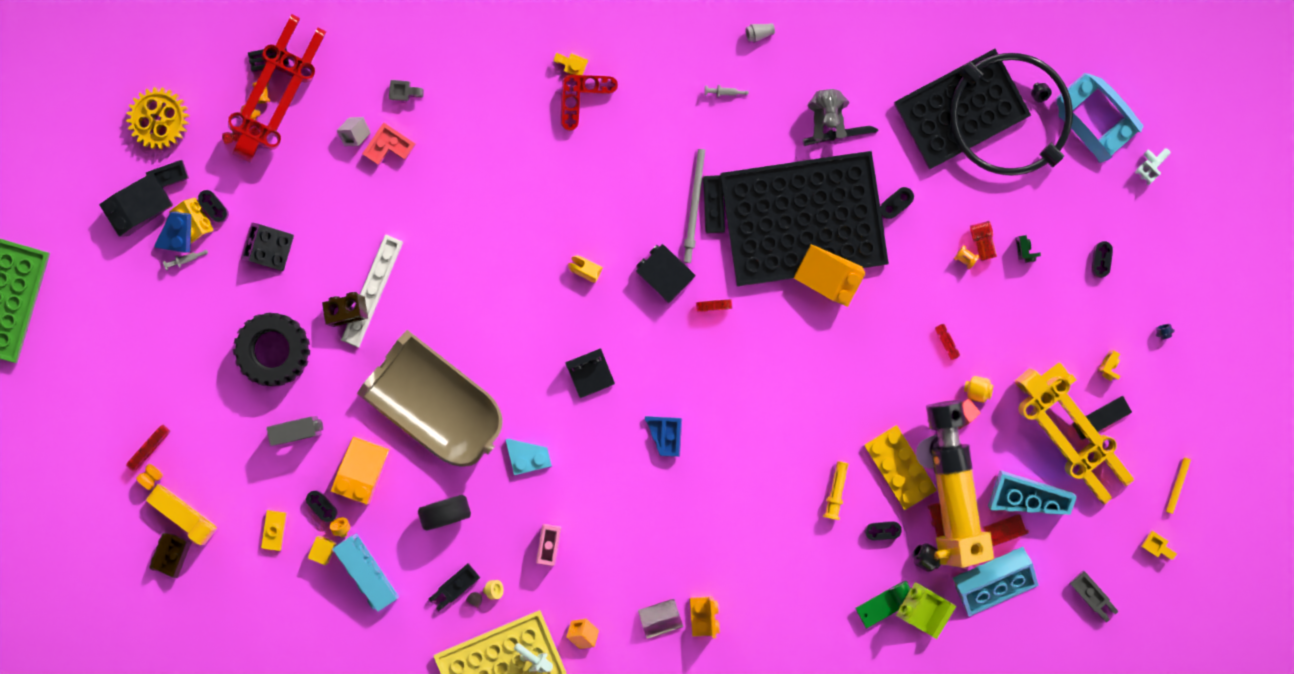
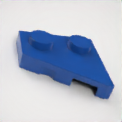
(176, 233)
(666, 434)

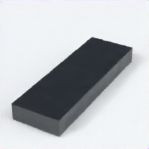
(713, 204)
(1106, 415)

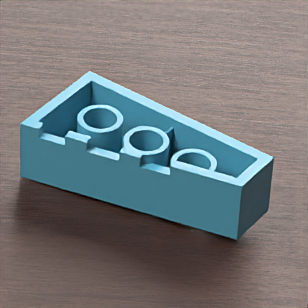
(1023, 494)
(365, 572)

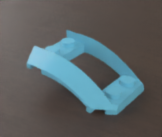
(1117, 135)

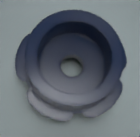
(1165, 331)

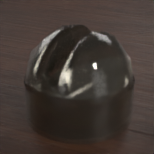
(474, 599)

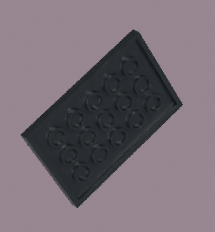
(982, 111)

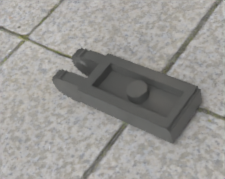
(1092, 594)

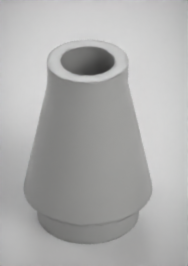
(759, 31)

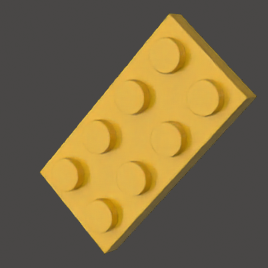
(900, 467)

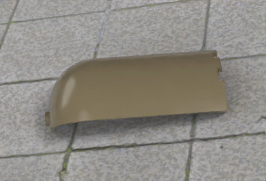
(434, 402)

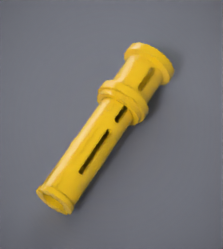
(835, 500)

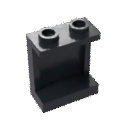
(665, 272)

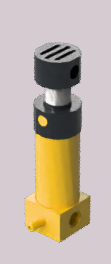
(953, 467)

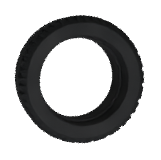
(444, 512)

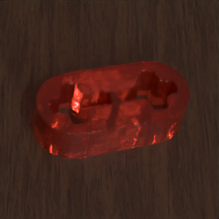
(714, 305)

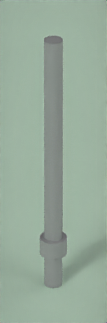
(689, 242)

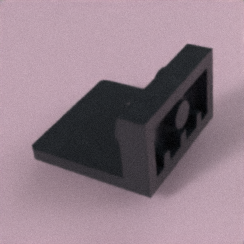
(267, 246)
(590, 373)

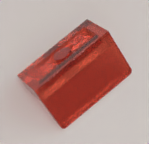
(1006, 529)

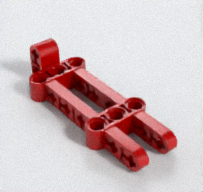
(248, 143)

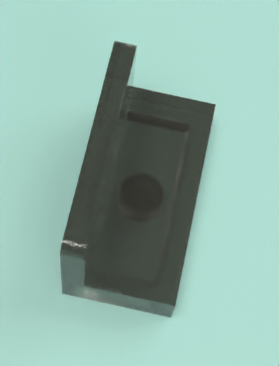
(660, 618)

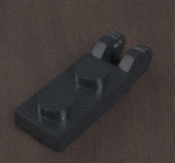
(456, 585)

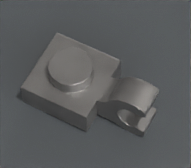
(401, 90)

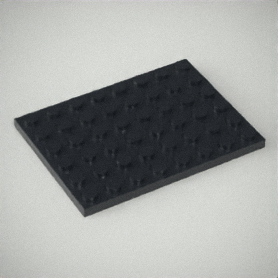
(789, 206)

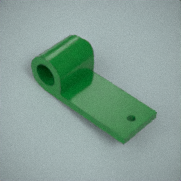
(883, 604)

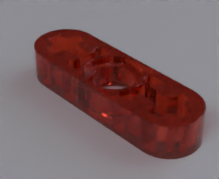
(148, 448)

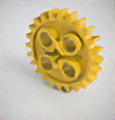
(142, 111)

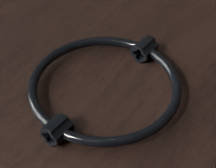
(1051, 153)

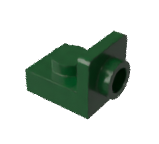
(1023, 247)

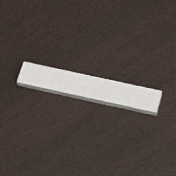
(374, 287)

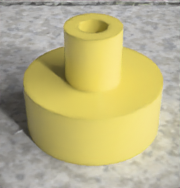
(493, 589)

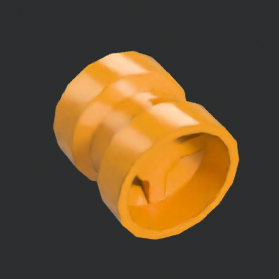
(148, 477)

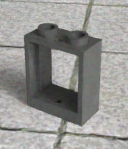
(294, 430)

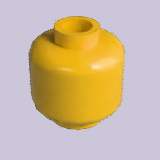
(979, 389)

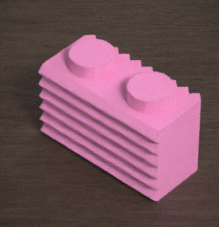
(548, 544)

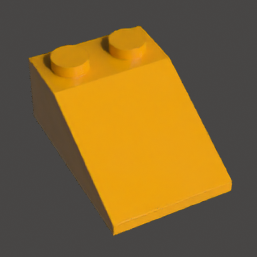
(830, 275)
(360, 470)

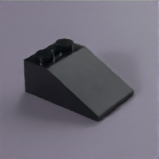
(136, 205)

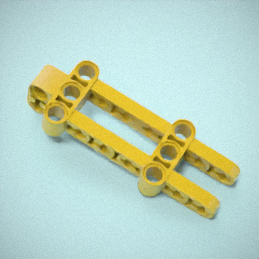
(1034, 385)

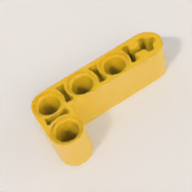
(197, 526)

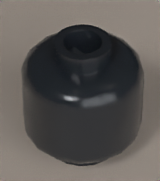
(925, 557)

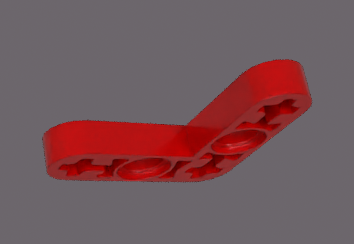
(580, 87)

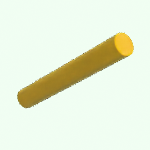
(1178, 485)

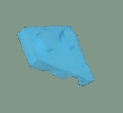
(527, 456)

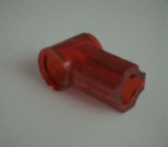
(982, 235)

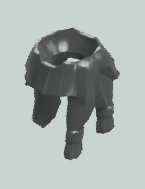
(828, 111)

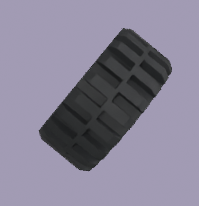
(246, 344)

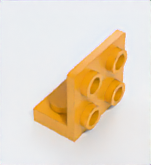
(703, 616)

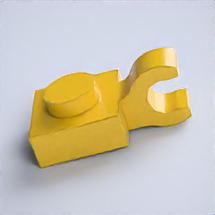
(573, 65)
(1156, 545)

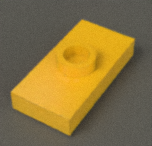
(274, 530)

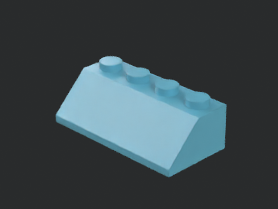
(996, 581)

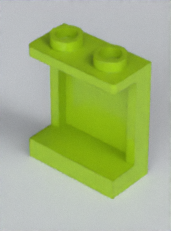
(925, 610)

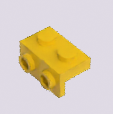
(199, 222)

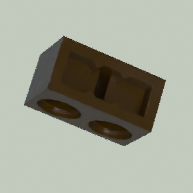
(345, 314)

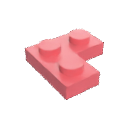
(386, 140)

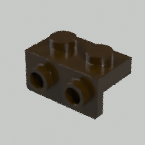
(170, 554)

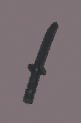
(831, 136)

